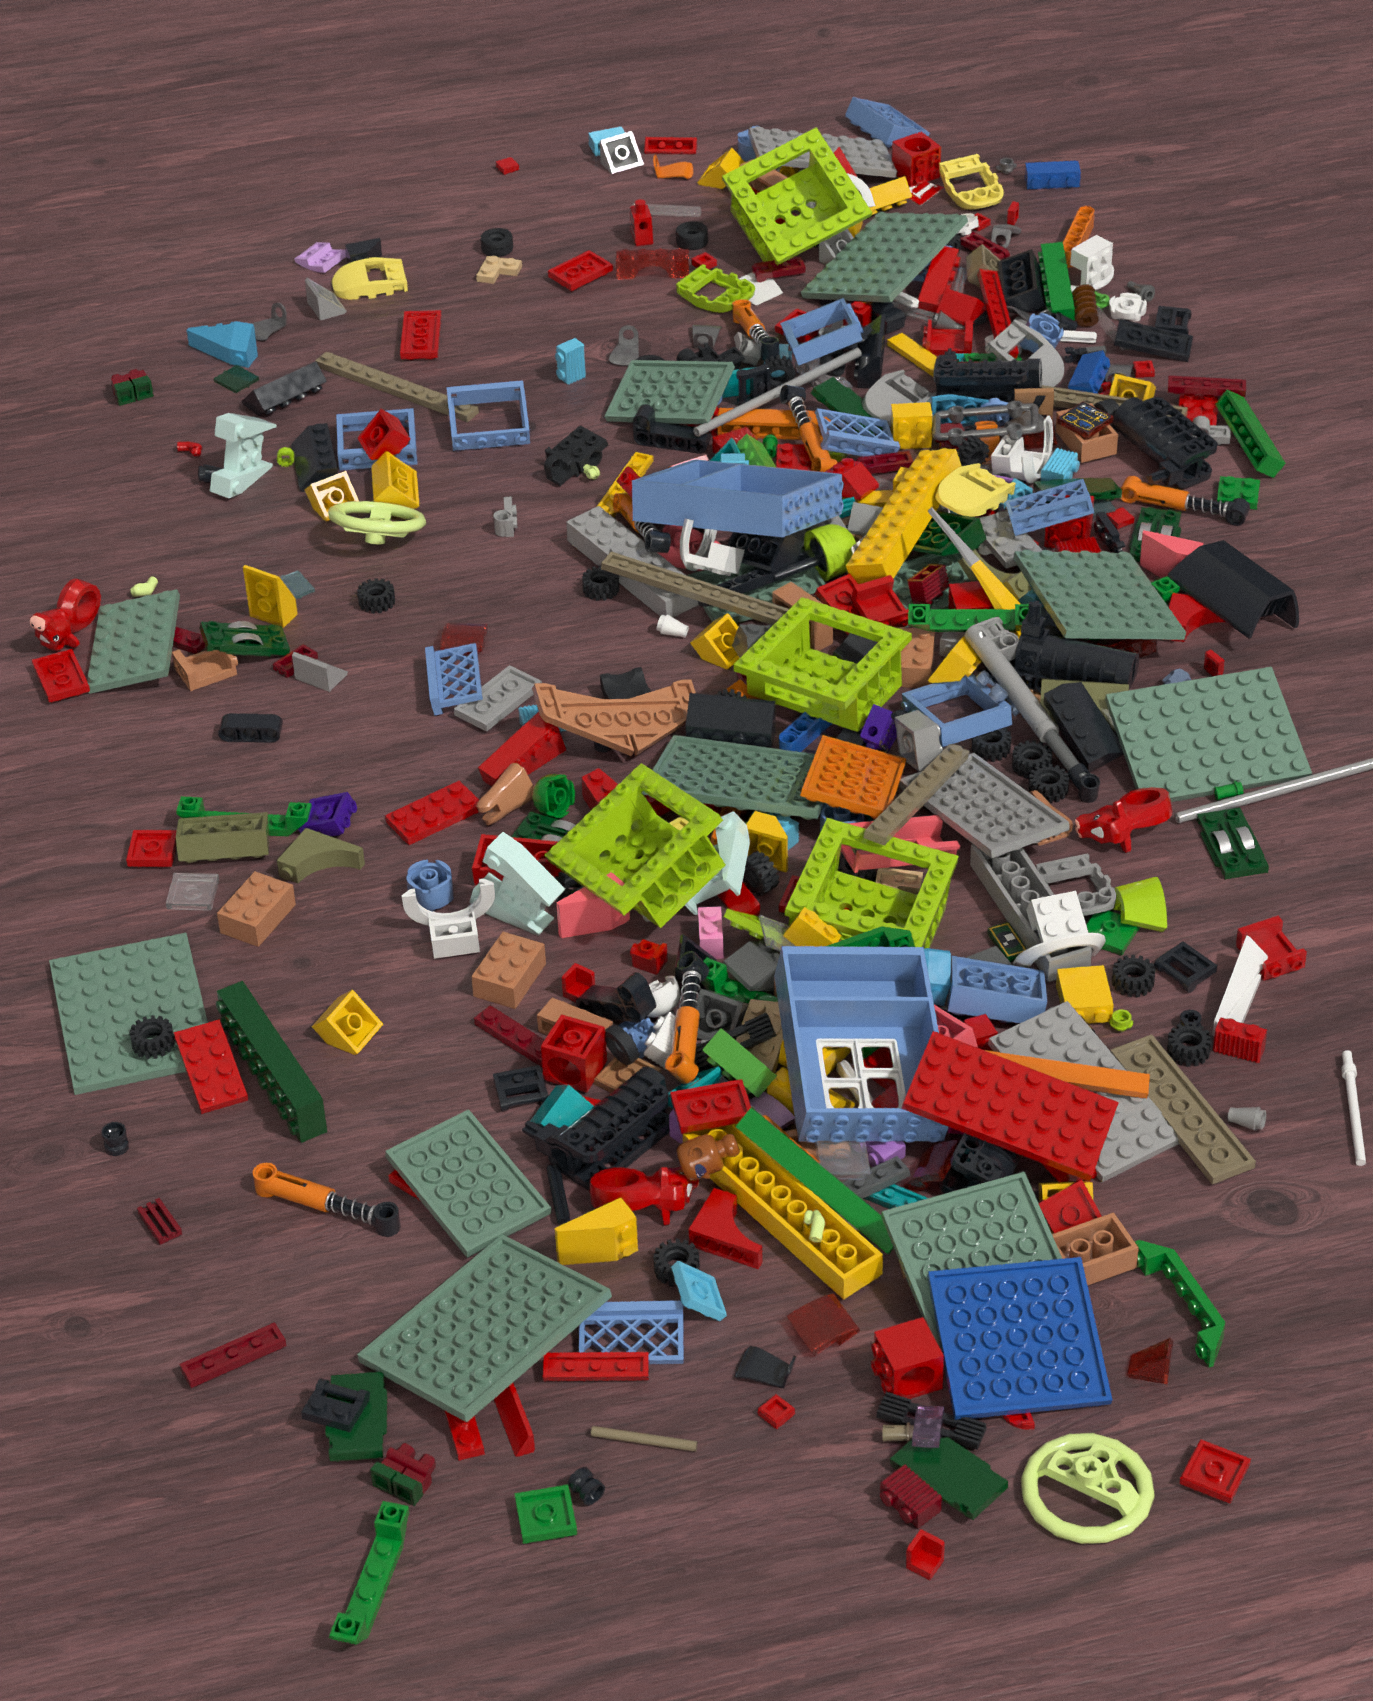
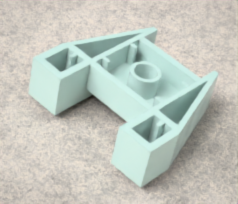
(242, 453)
(733, 849)
(524, 888)

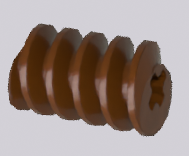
(1085, 305)

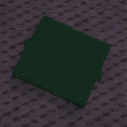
(236, 379)

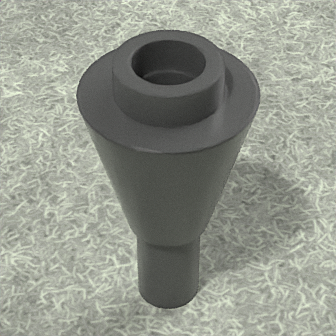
(1145, 291)
(942, 321)

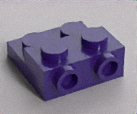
(330, 814)

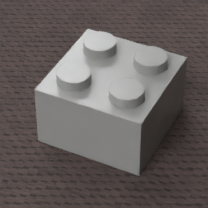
(917, 739)

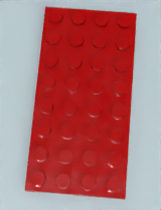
(1010, 1105)

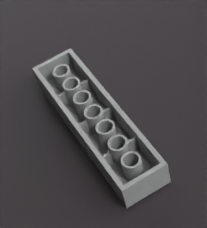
(599, 533)
(1012, 885)

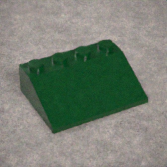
(936, 542)

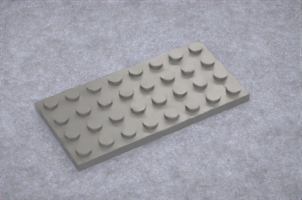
(863, 155)
(991, 809)
(1062, 1035)

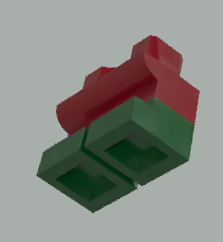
(131, 383)
(403, 1474)

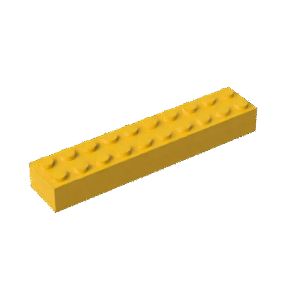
(902, 517)
(780, 1203)

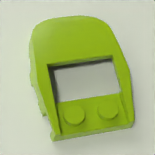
(736, 289)

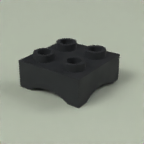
(854, 648)
(624, 685)

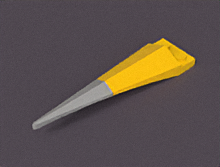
(995, 590)

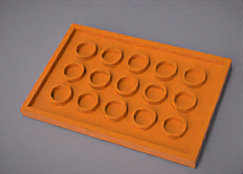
(853, 777)

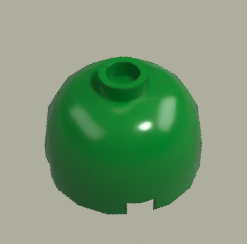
(553, 795)

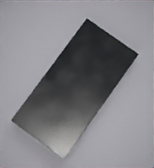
(1153, 340)

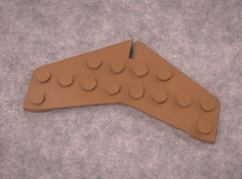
(617, 723)

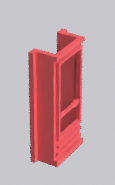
(919, 830)

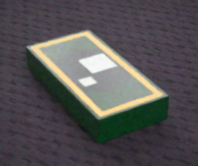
(1006, 940)

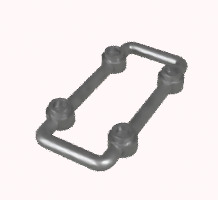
(1013, 430)

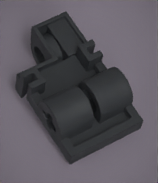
(708, 354)
(573, 454)

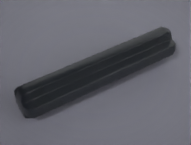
(558, 1194)

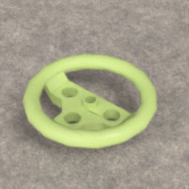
(379, 523)
(1091, 1478)

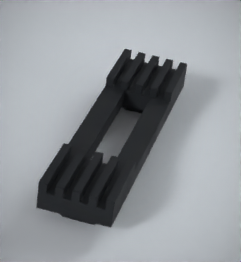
(758, 1028)
(967, 1431)

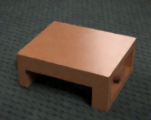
(204, 667)

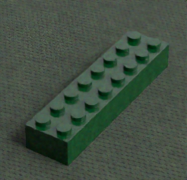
(271, 1062)

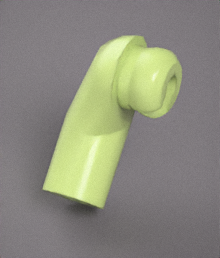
(591, 472)
(144, 589)
(817, 1227)

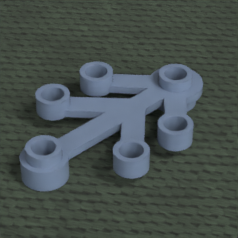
(997, 692)

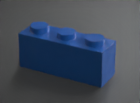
(1052, 174)
(1090, 372)

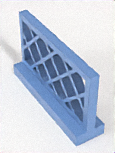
(854, 442)
(1044, 514)
(438, 679)
(635, 1314)

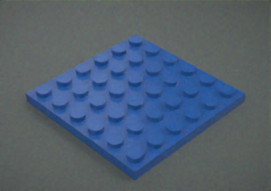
(1018, 1338)

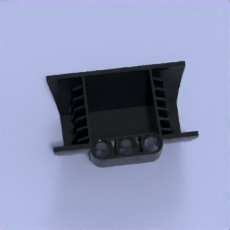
(1234, 587)

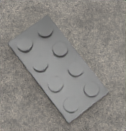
(1002, 540)
(500, 698)

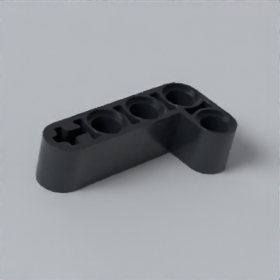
(666, 435)
(627, 1002)

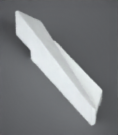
(1242, 983)

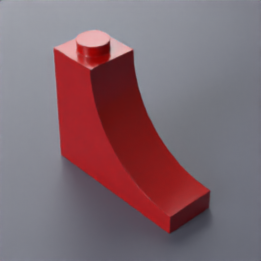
(1191, 613)
(718, 1234)

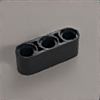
(250, 728)

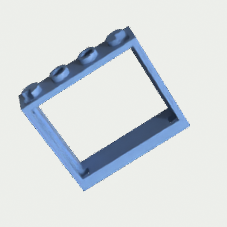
(818, 319)
(486, 394)
(358, 422)
(993, 718)

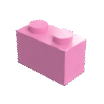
(711, 931)

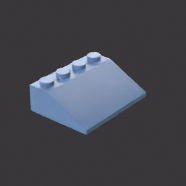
(881, 121)
(995, 990)

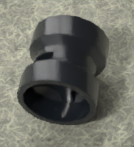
(115, 1138)
(589, 1489)

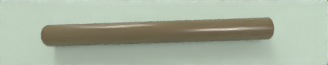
(643, 1438)

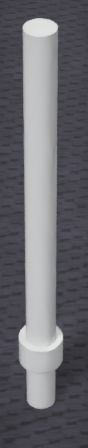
(1349, 1074)

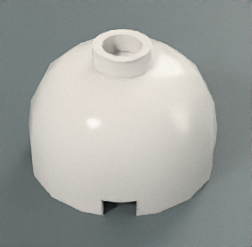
(666, 996)

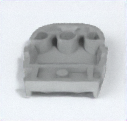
(1013, 335)
(893, 389)
(1080, 866)

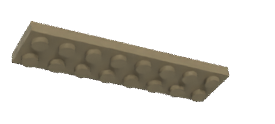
(1186, 1111)

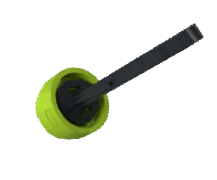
(825, 549)

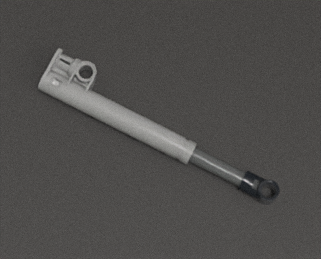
(995, 649)

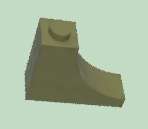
(1014, 583)
(315, 852)

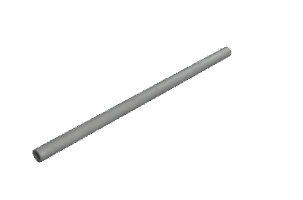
(775, 393)
(1276, 790)

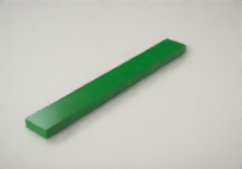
(816, 1178)

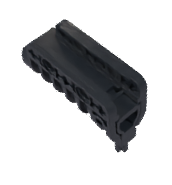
(985, 378)
(1166, 440)
(1068, 659)
(608, 1129)
(983, 1164)

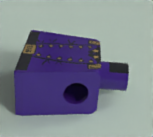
(879, 729)

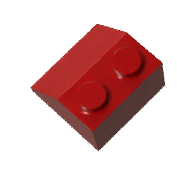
(383, 435)
(855, 477)

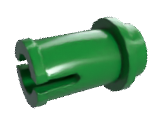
(770, 443)
(1228, 791)

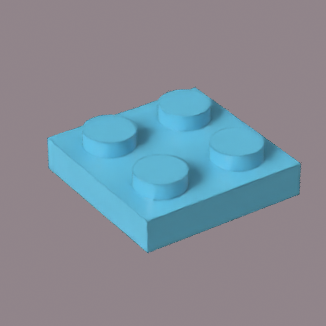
(698, 1291)

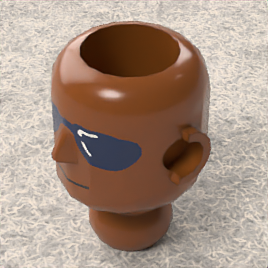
(704, 1155)

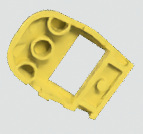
(974, 198)
(352, 279)
(973, 491)

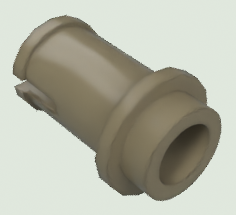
(897, 1432)

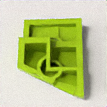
(1142, 904)

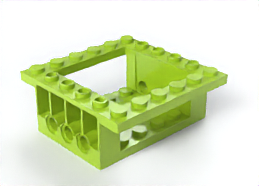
(823, 182)
(806, 680)
(626, 827)
(871, 903)

